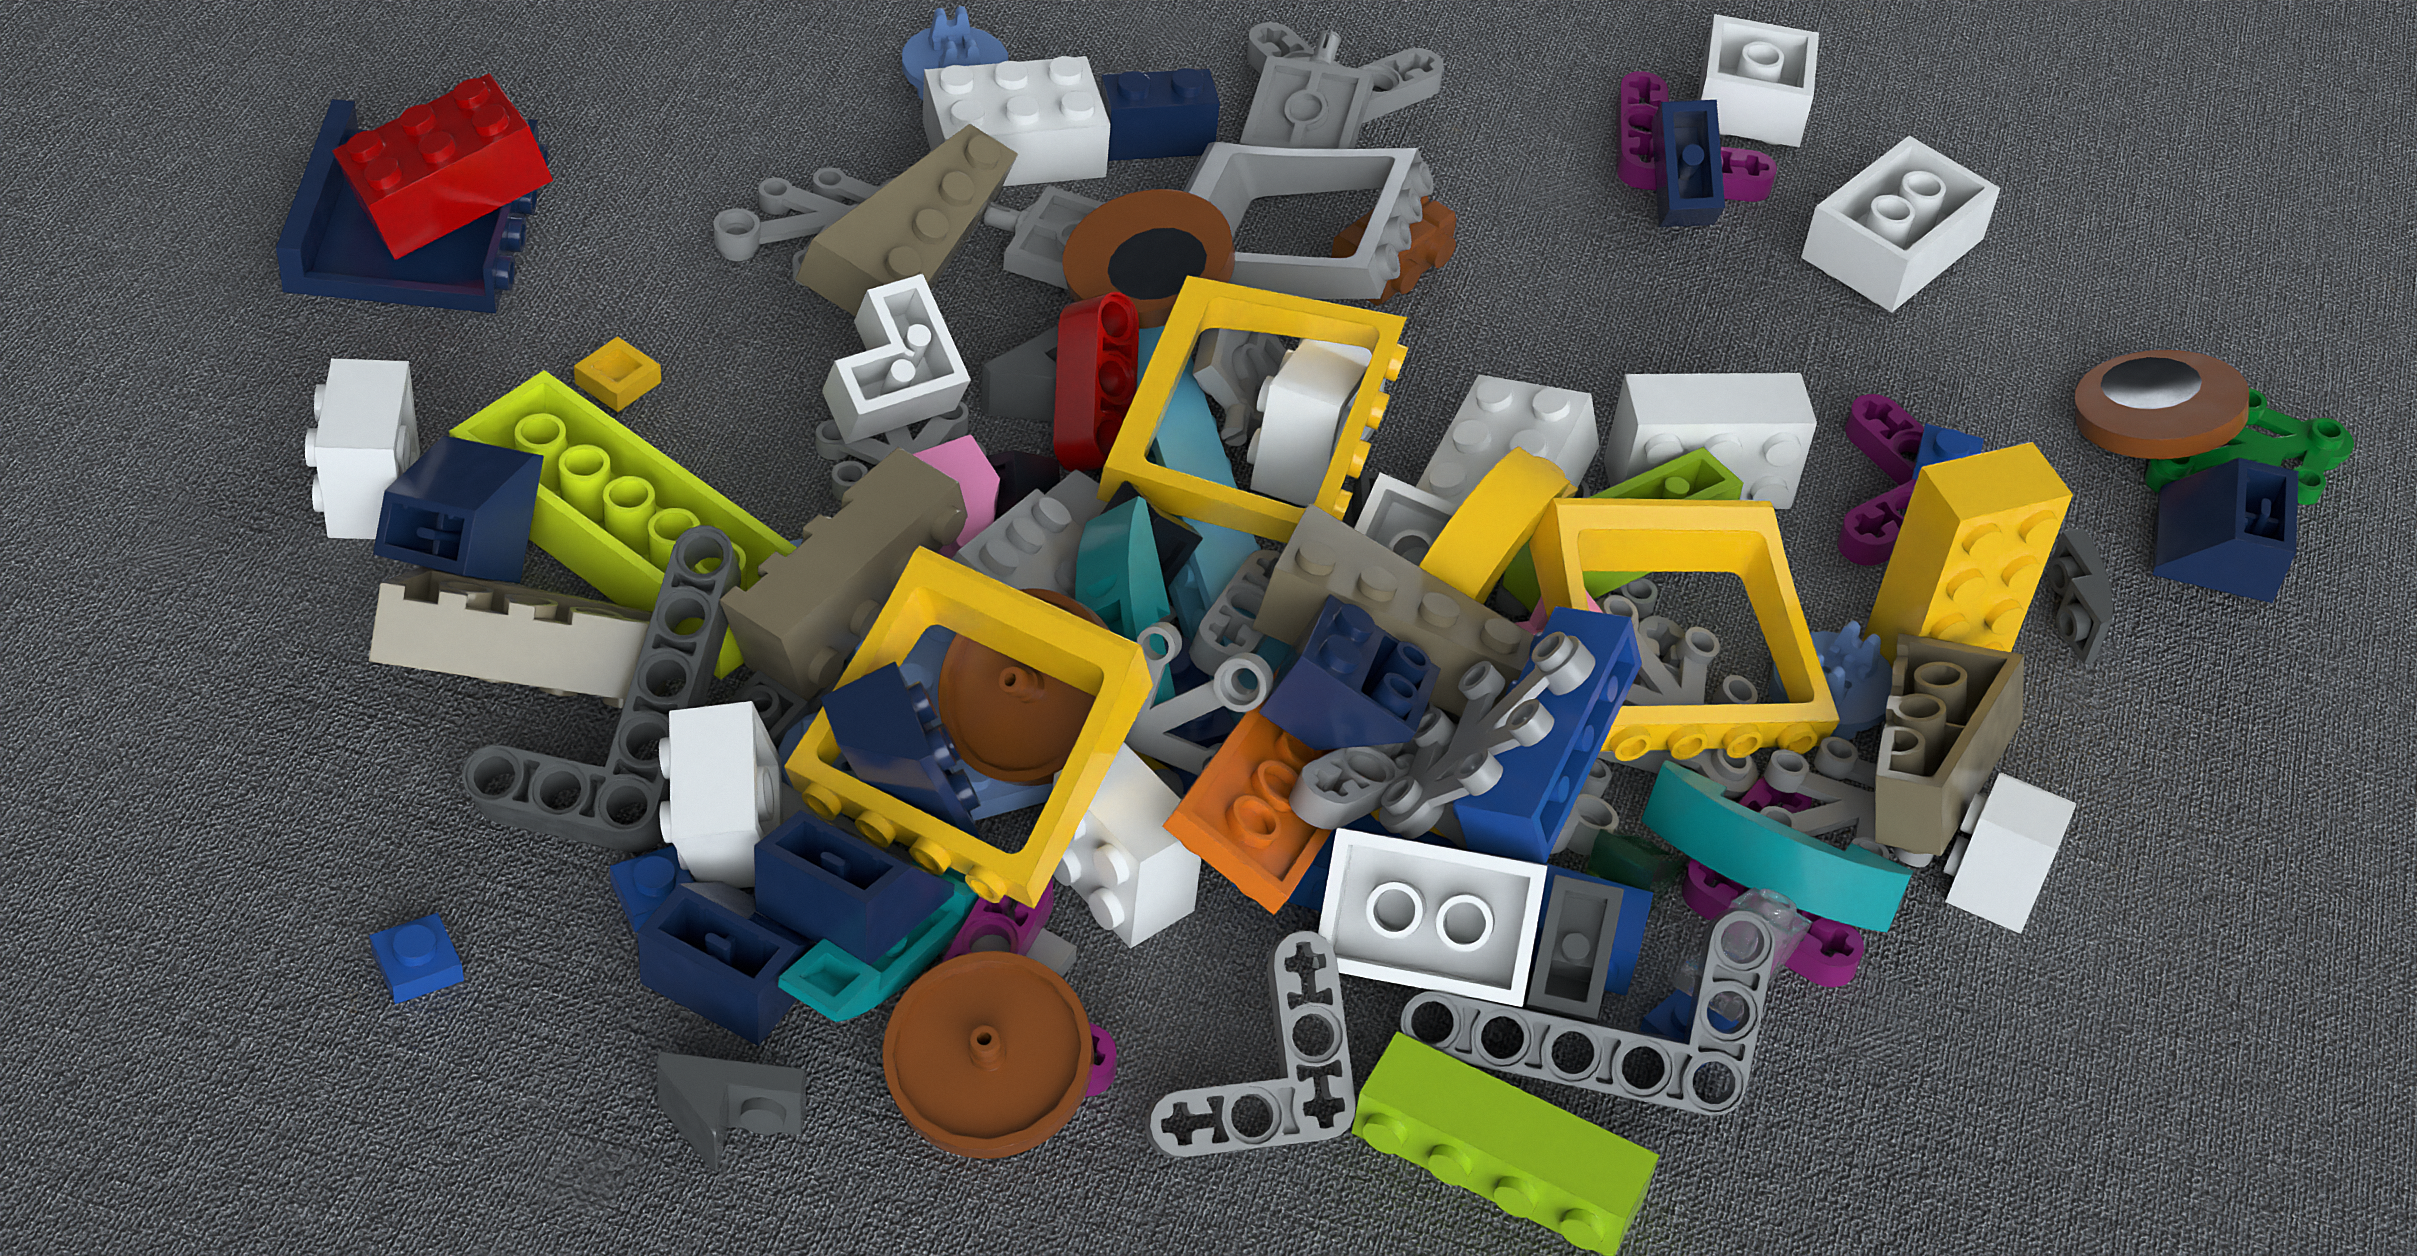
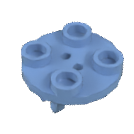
(947, 45)
(1855, 676)

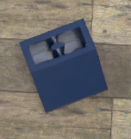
(462, 510)
(2229, 528)
(1350, 683)
(895, 748)
(842, 887)
(720, 957)

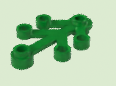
(2316, 442)

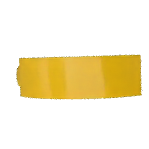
(1495, 523)

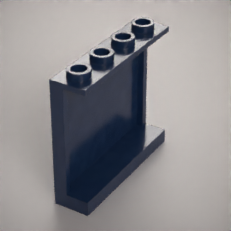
(337, 253)

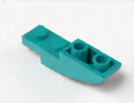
(1123, 578)

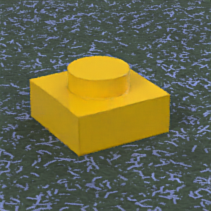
(617, 374)

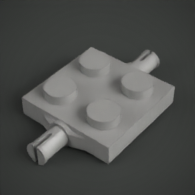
(1309, 101)
(1040, 233)
(1232, 370)

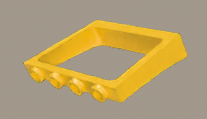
(1236, 307)
(1693, 538)
(1025, 629)

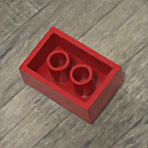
(442, 165)

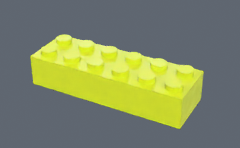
(615, 501)

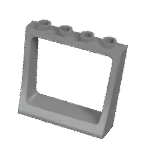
(1238, 173)

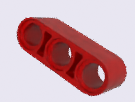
(1094, 378)

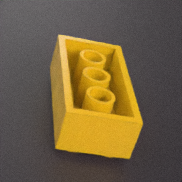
(1971, 550)

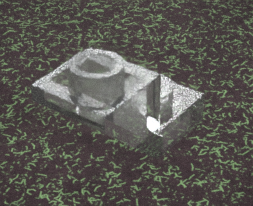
(1741, 940)

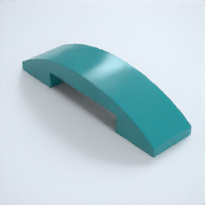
(1766, 854)
(848, 987)

